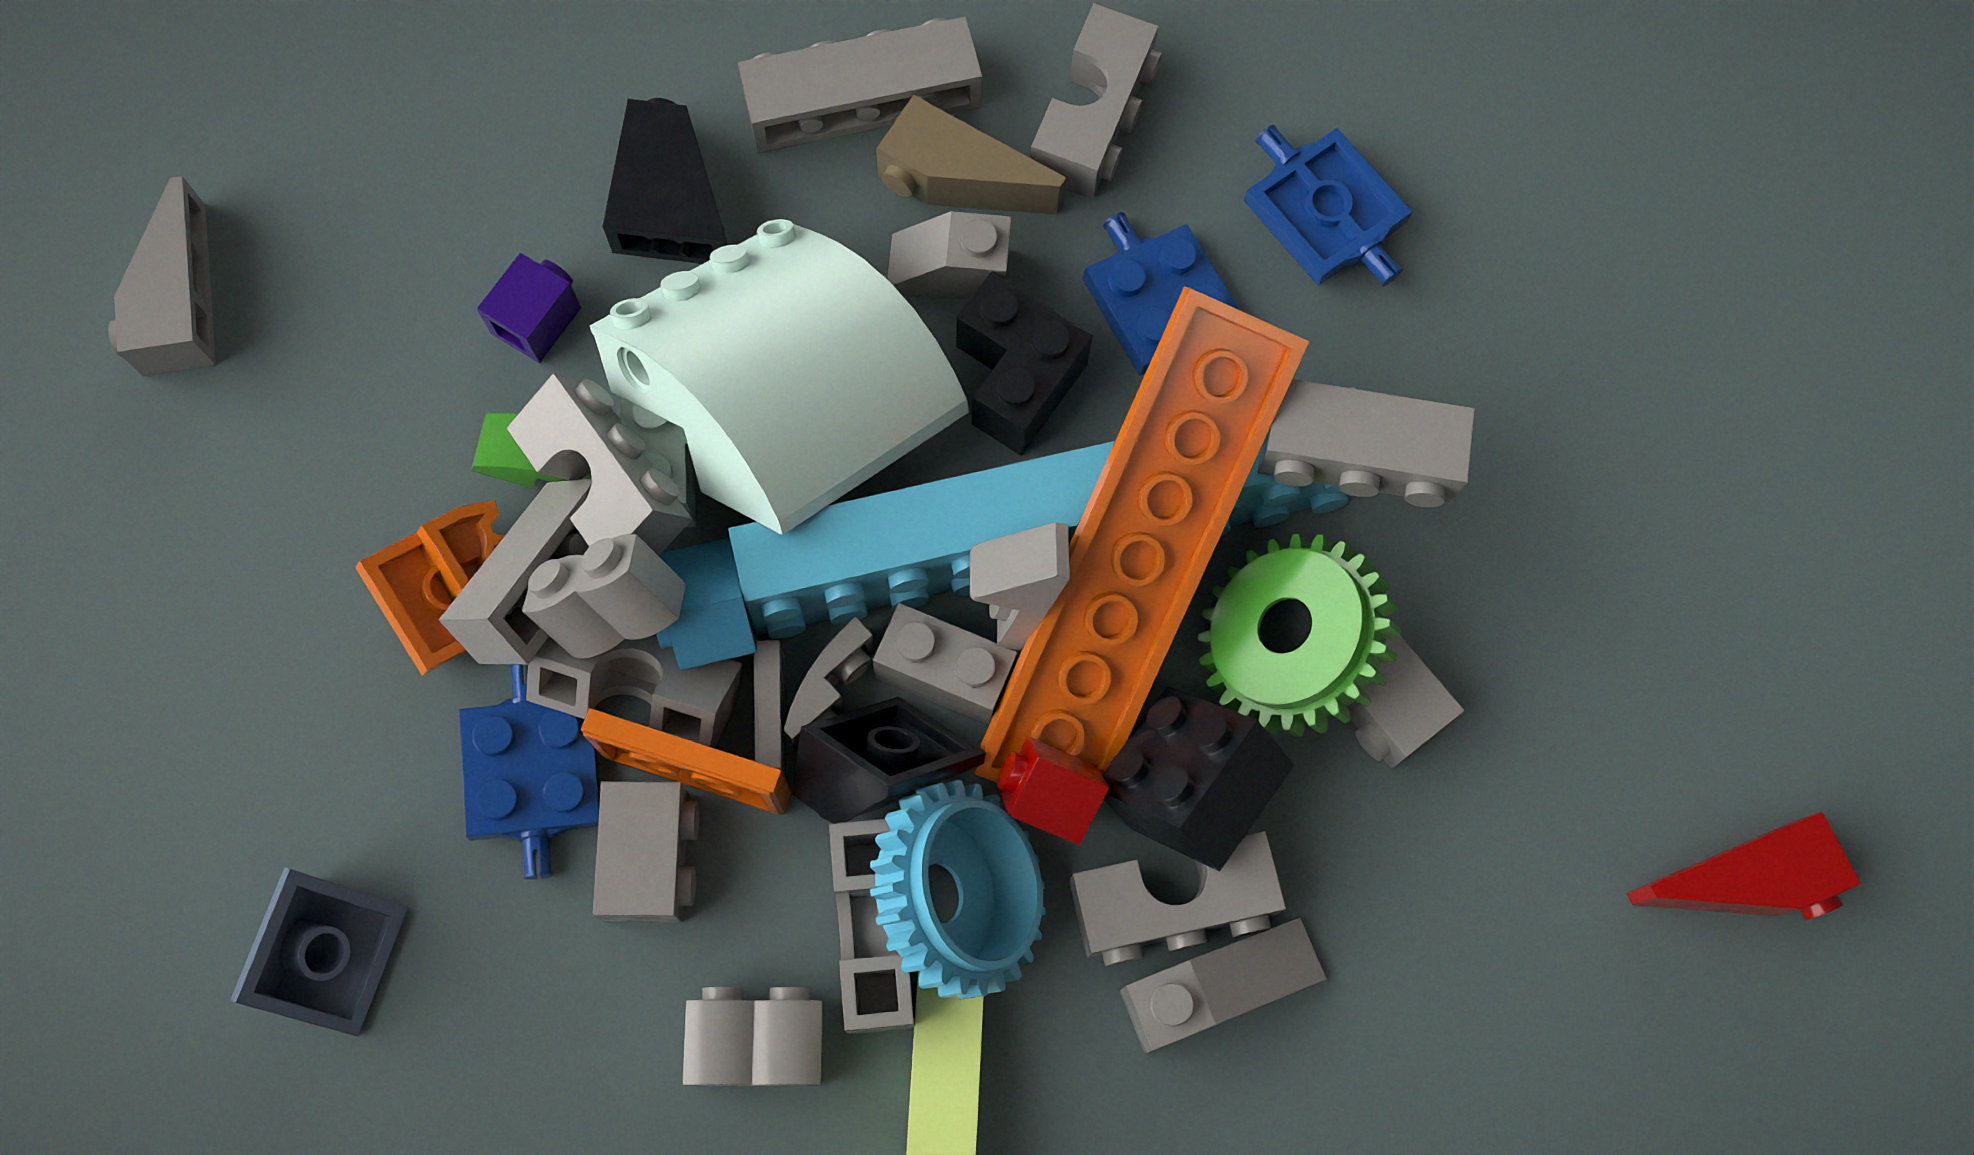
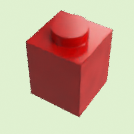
(1051, 789)

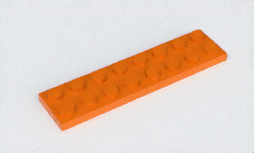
(1147, 533)

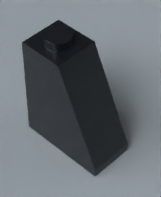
(660, 188)

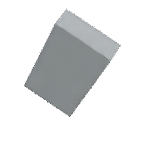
(770, 704)

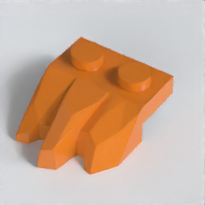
(424, 575)

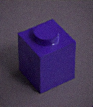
(530, 306)

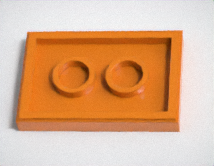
(687, 762)

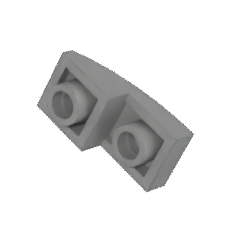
(840, 661)

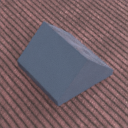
(319, 953)

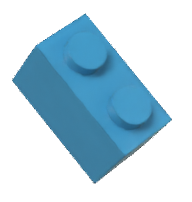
(713, 611)

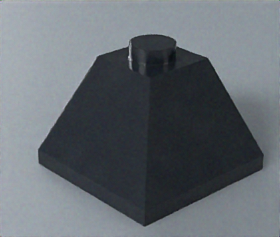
(876, 758)

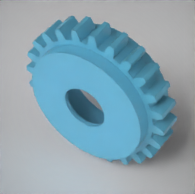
(995, 884)

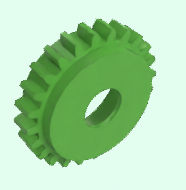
(1333, 661)

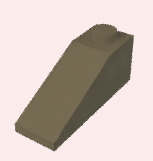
(960, 166)

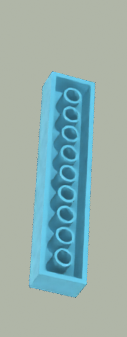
(921, 536)

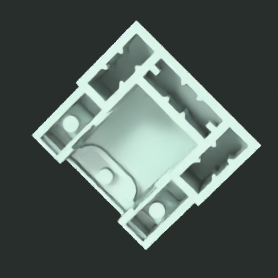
(783, 371)

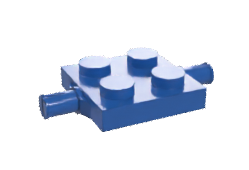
(1327, 206)
(1144, 283)
(526, 774)

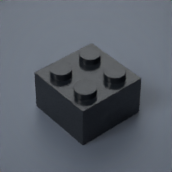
(1195, 776)

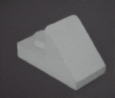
(1020, 579)

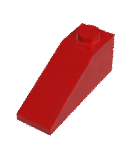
(1767, 876)

